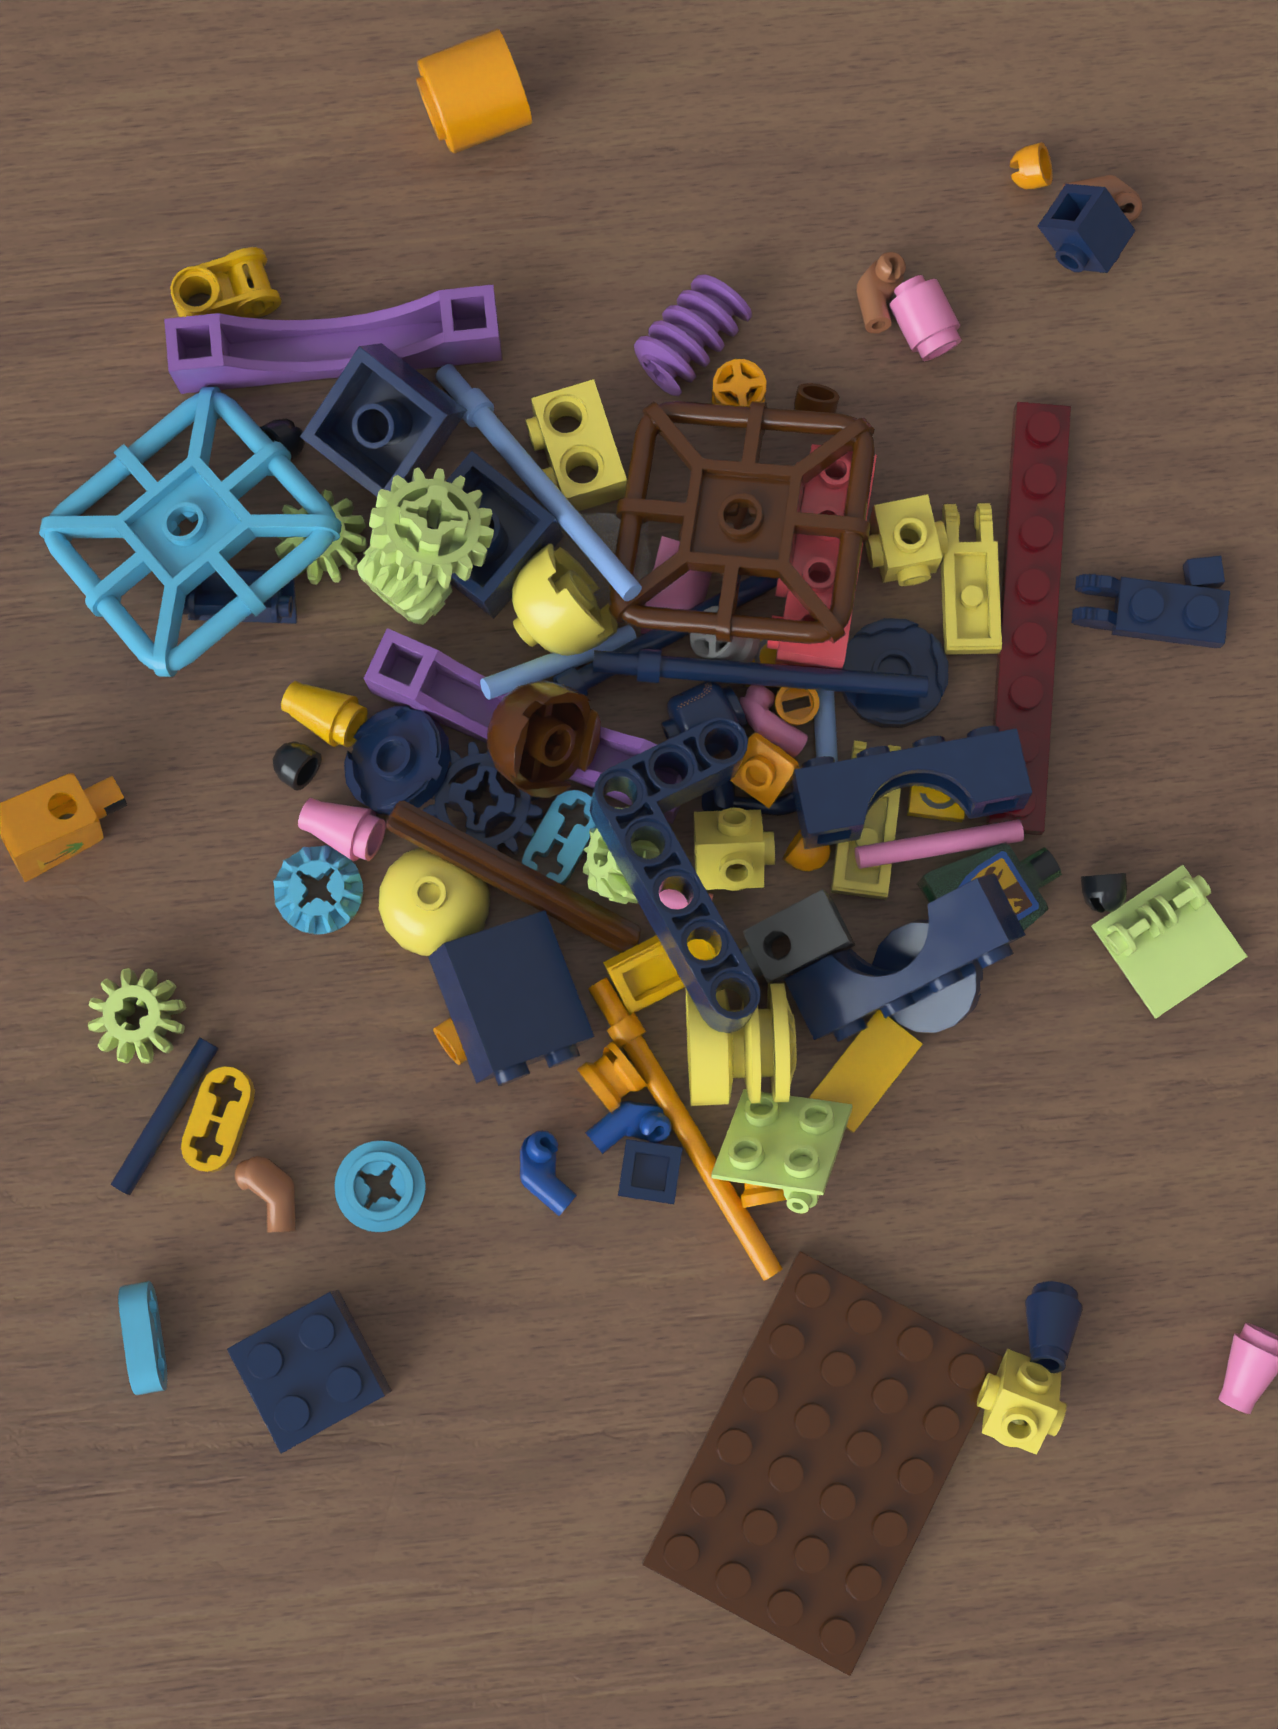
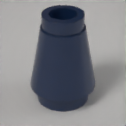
(1052, 1323)

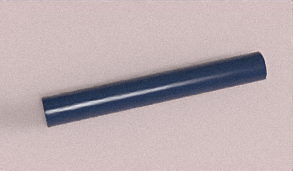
(164, 1116)

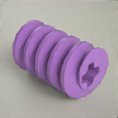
(688, 329)

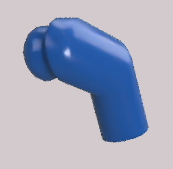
(631, 1120)
(539, 1171)

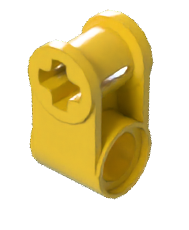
(227, 285)

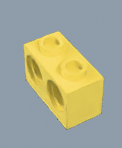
(587, 445)

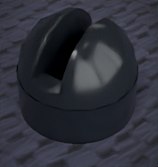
(286, 433)
(296, 764)
(1104, 891)

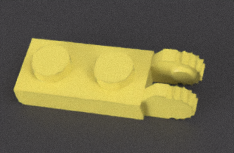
(971, 586)
(878, 827)

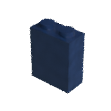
(511, 998)

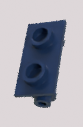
(215, 594)

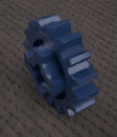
(507, 809)

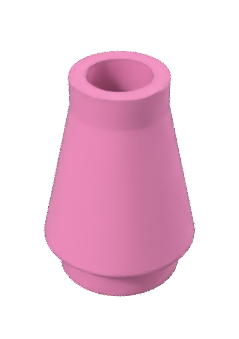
(346, 828)
(1250, 1367)

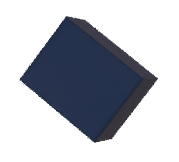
(1204, 572)

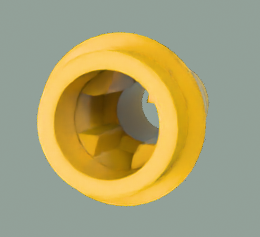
(325, 712)

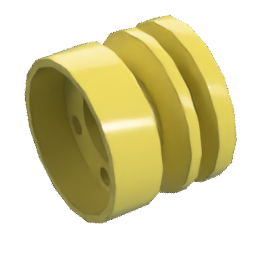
(755, 1051)

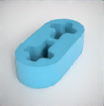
(549, 834)
(142, 1338)

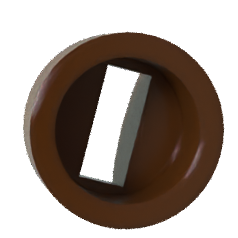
(816, 398)

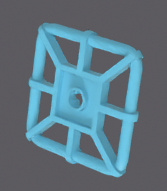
(188, 560)

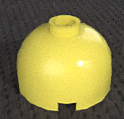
(558, 605)
(431, 902)

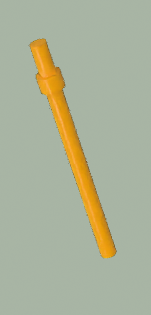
(627, 1032)

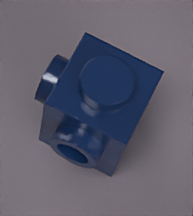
(1086, 228)

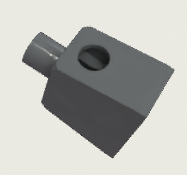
(814, 933)

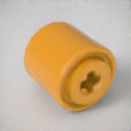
(473, 91)

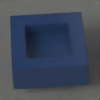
(650, 1171)

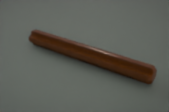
(512, 877)

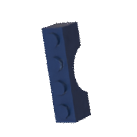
(978, 772)
(962, 928)

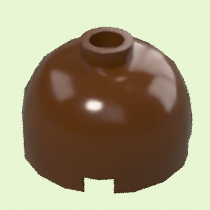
(543, 737)

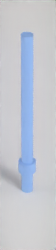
(481, 415)

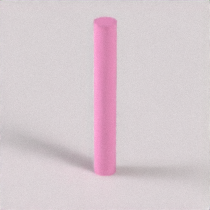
(938, 844)

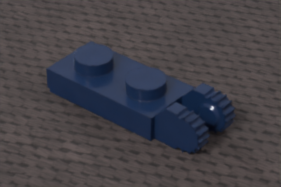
(1156, 610)

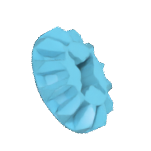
(318, 916)
(353, 1191)

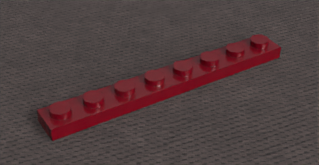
(1032, 594)

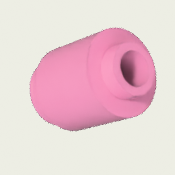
(925, 317)

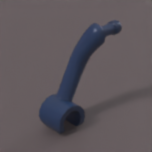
(724, 798)

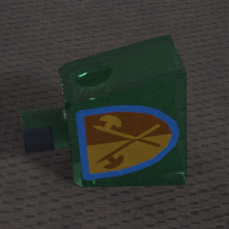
(1017, 878)

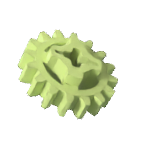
(404, 534)

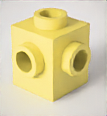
(906, 541)
(732, 849)
(1021, 1403)

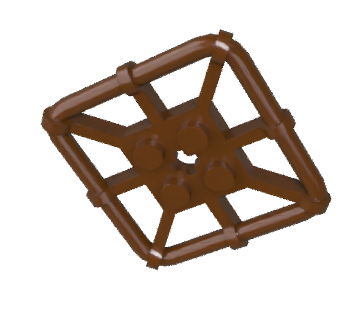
(761, 548)

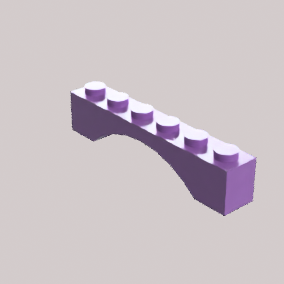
(248, 352)
(452, 695)

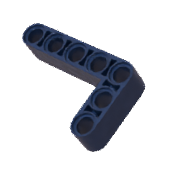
(672, 867)

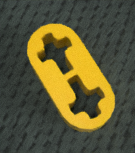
(204, 1115)

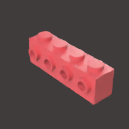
(816, 562)

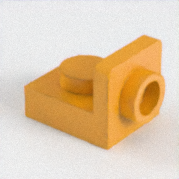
(765, 770)

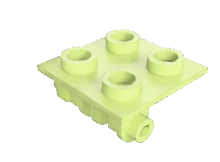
(1169, 940)
(784, 1146)

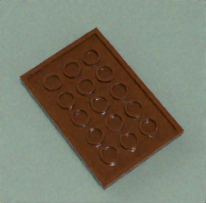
(823, 1463)

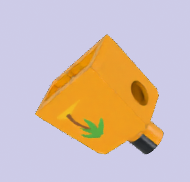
(37, 834)

